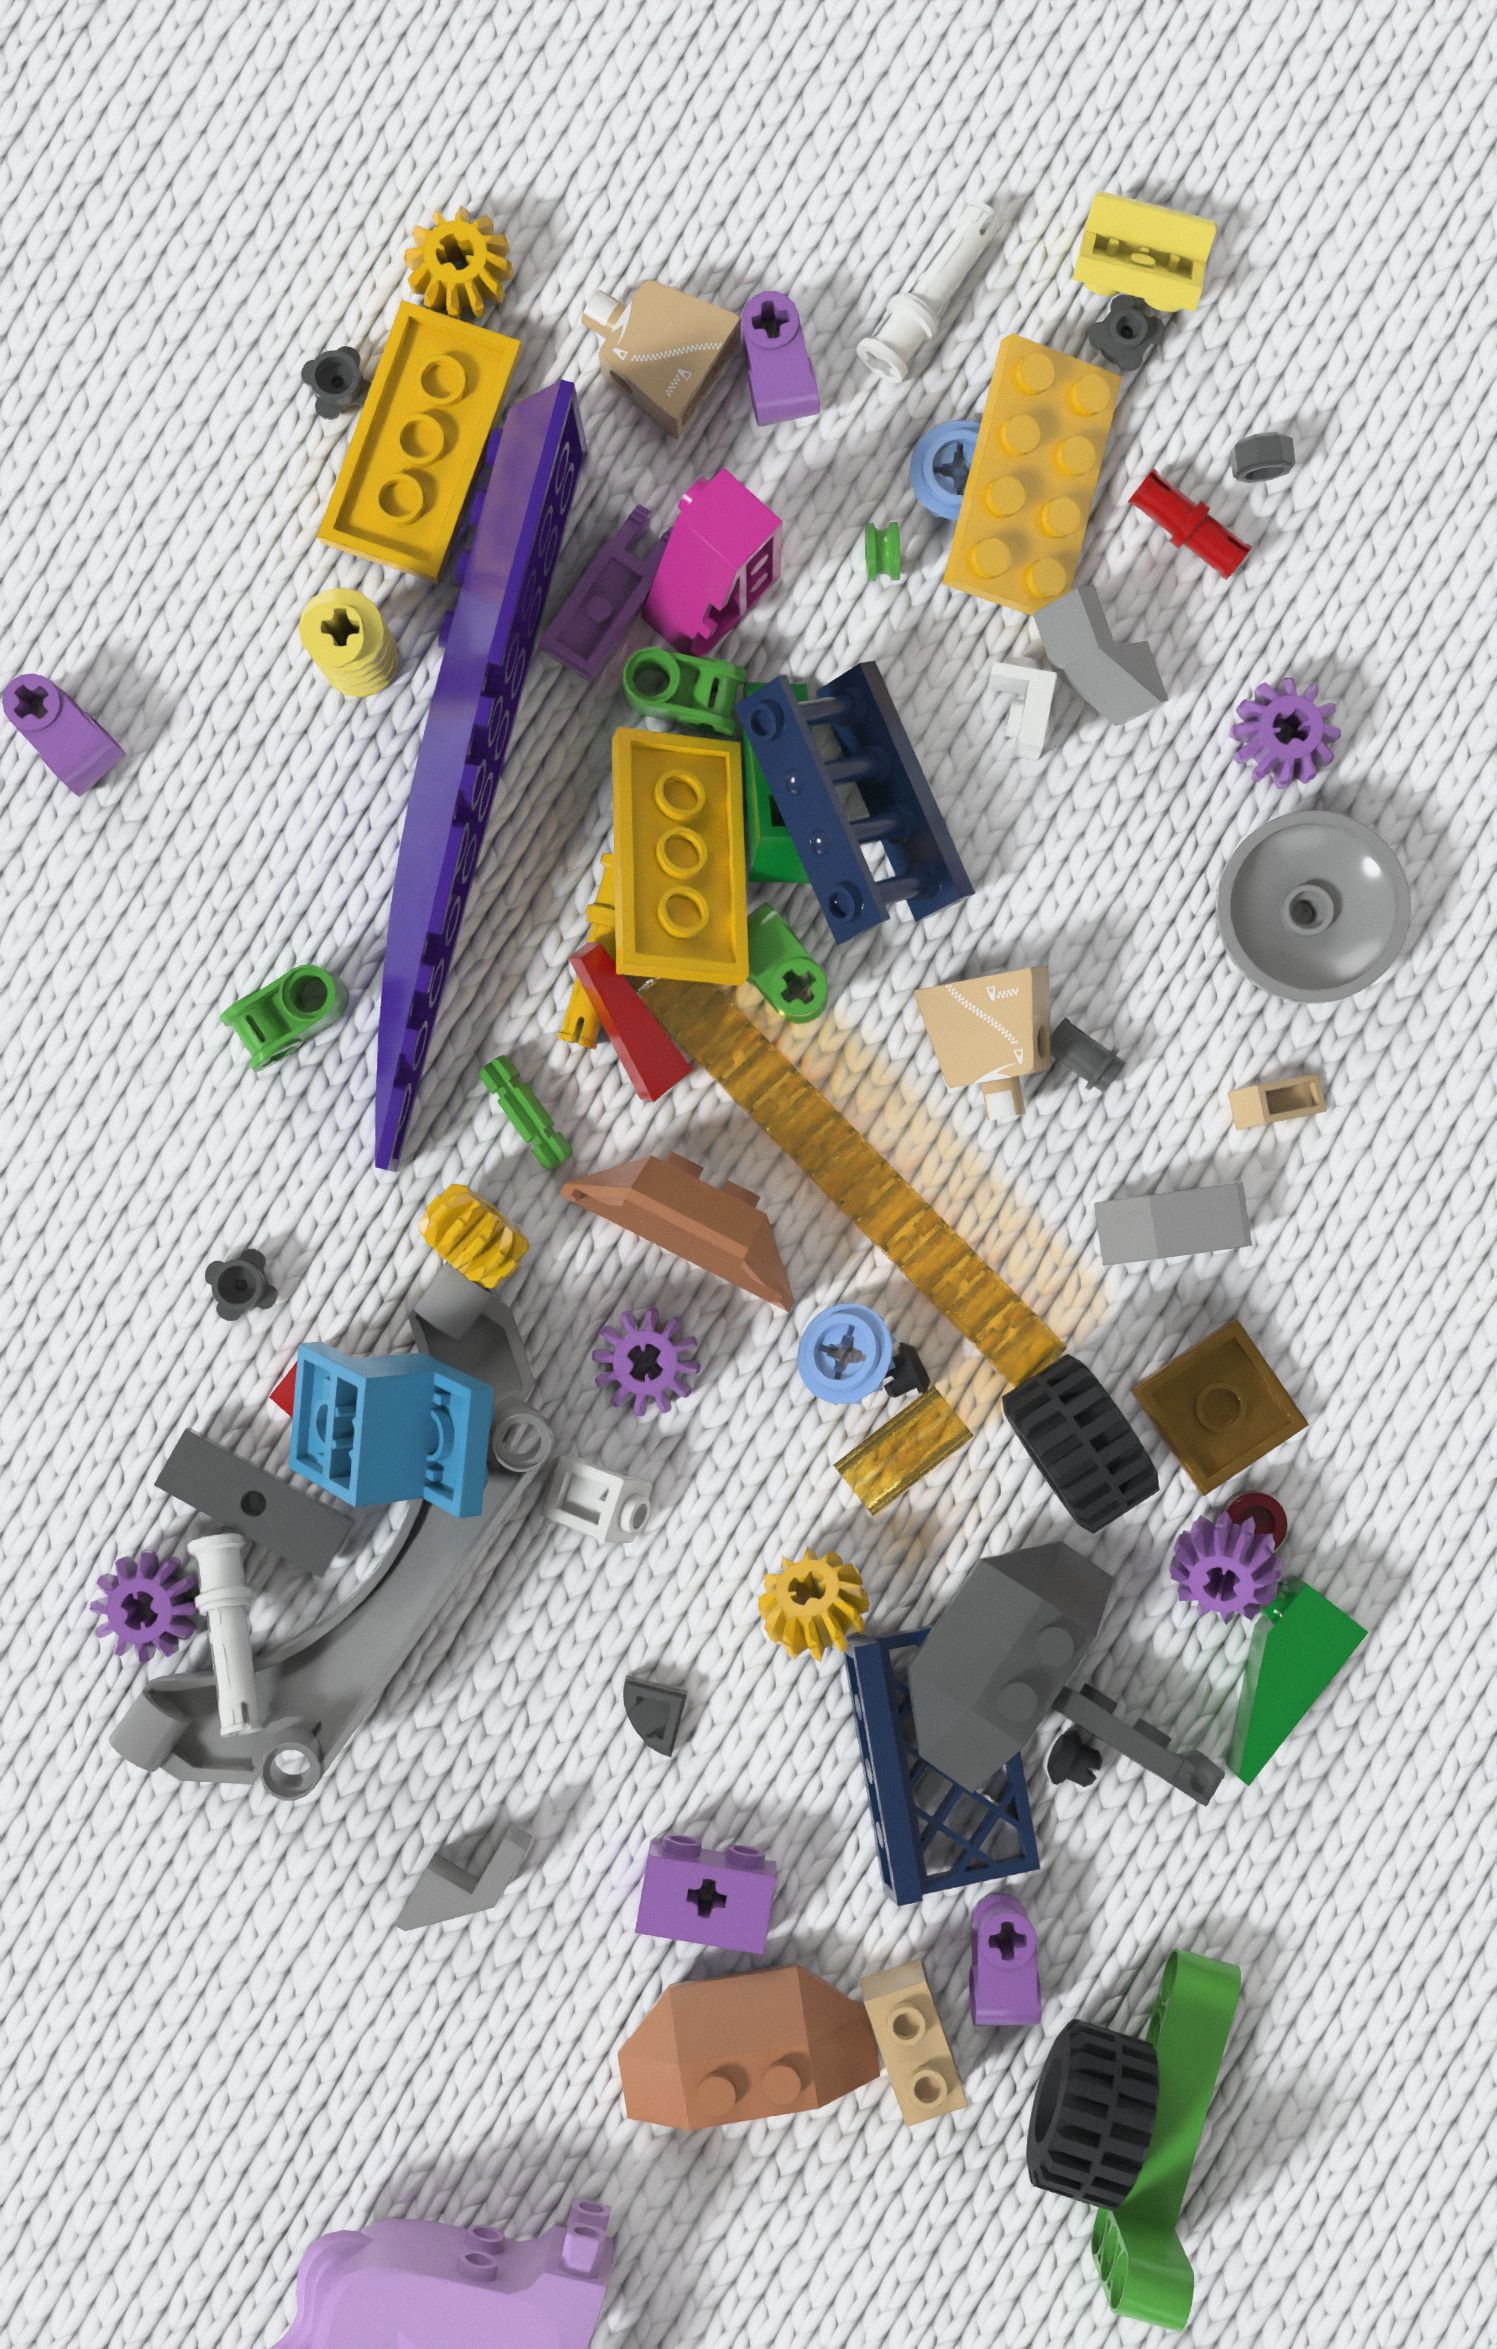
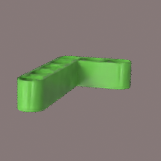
(1137, 2243)

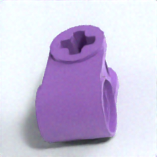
(778, 368)
(66, 737)
(1003, 1971)

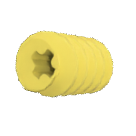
(349, 642)

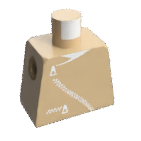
(663, 349)
(991, 1033)

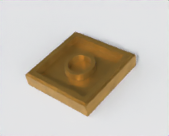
(1219, 1407)

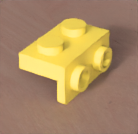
(1144, 252)

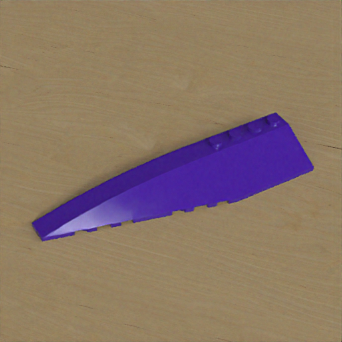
(470, 730)

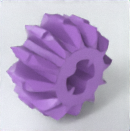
(1308, 739)
(624, 1363)
(1226, 1567)
(124, 1607)

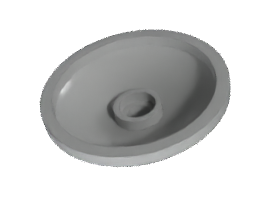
(1348, 883)

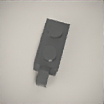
(1144, 1744)

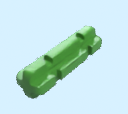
(525, 1112)

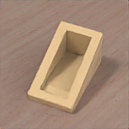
(1277, 1101)

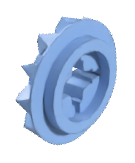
(936, 454)
(835, 1330)

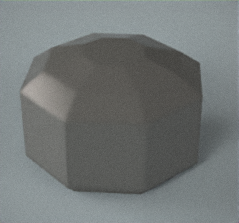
(1262, 457)

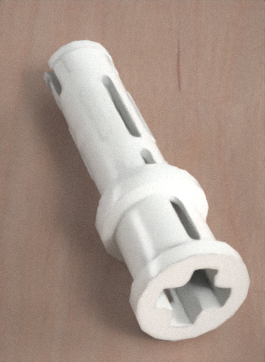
(914, 313)
(225, 1602)

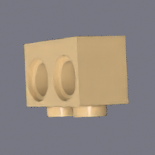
(913, 2042)

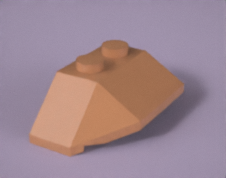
(691, 1220)
(745, 2049)

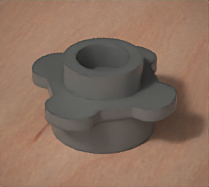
(1125, 352)
(331, 365)
(223, 1284)

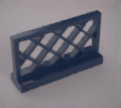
(891, 1784)

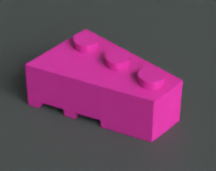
(714, 564)

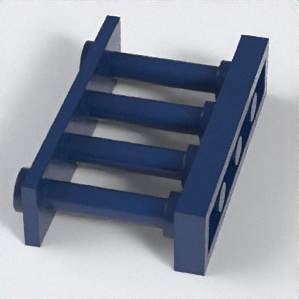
(889, 782)

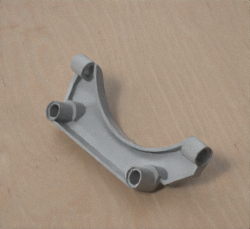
(331, 1675)

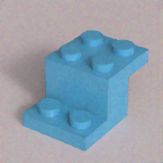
(391, 1429)

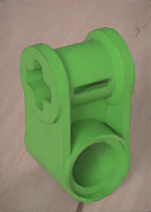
(688, 689)
(779, 958)
(274, 1019)

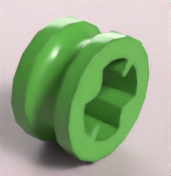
(882, 551)

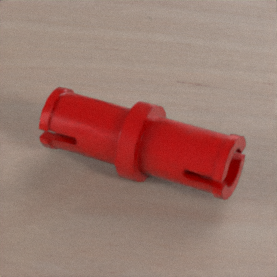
(1190, 524)

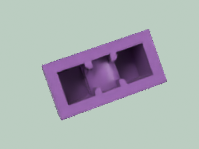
(738, 1908)

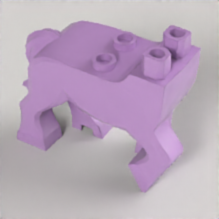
(453, 2286)

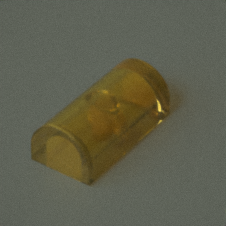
(903, 1451)

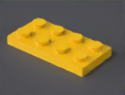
(420, 442)
(1032, 476)
(679, 857)

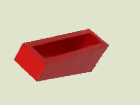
(635, 1034)

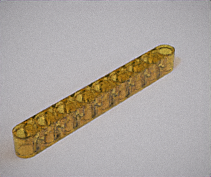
(853, 1175)

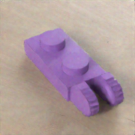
(605, 600)

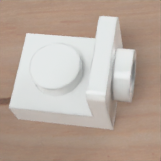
(1026, 717)
(597, 1501)

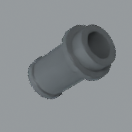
(1085, 1056)

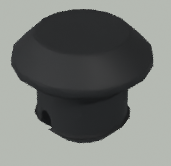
(908, 1373)
(1071, 1760)

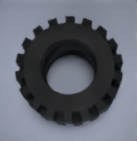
(1081, 1443)
(1093, 2115)

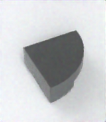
(654, 1712)

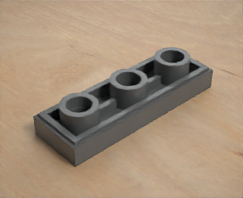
(219, 1486)

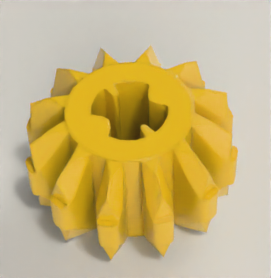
(479, 252)
(473, 1236)
(813, 1604)

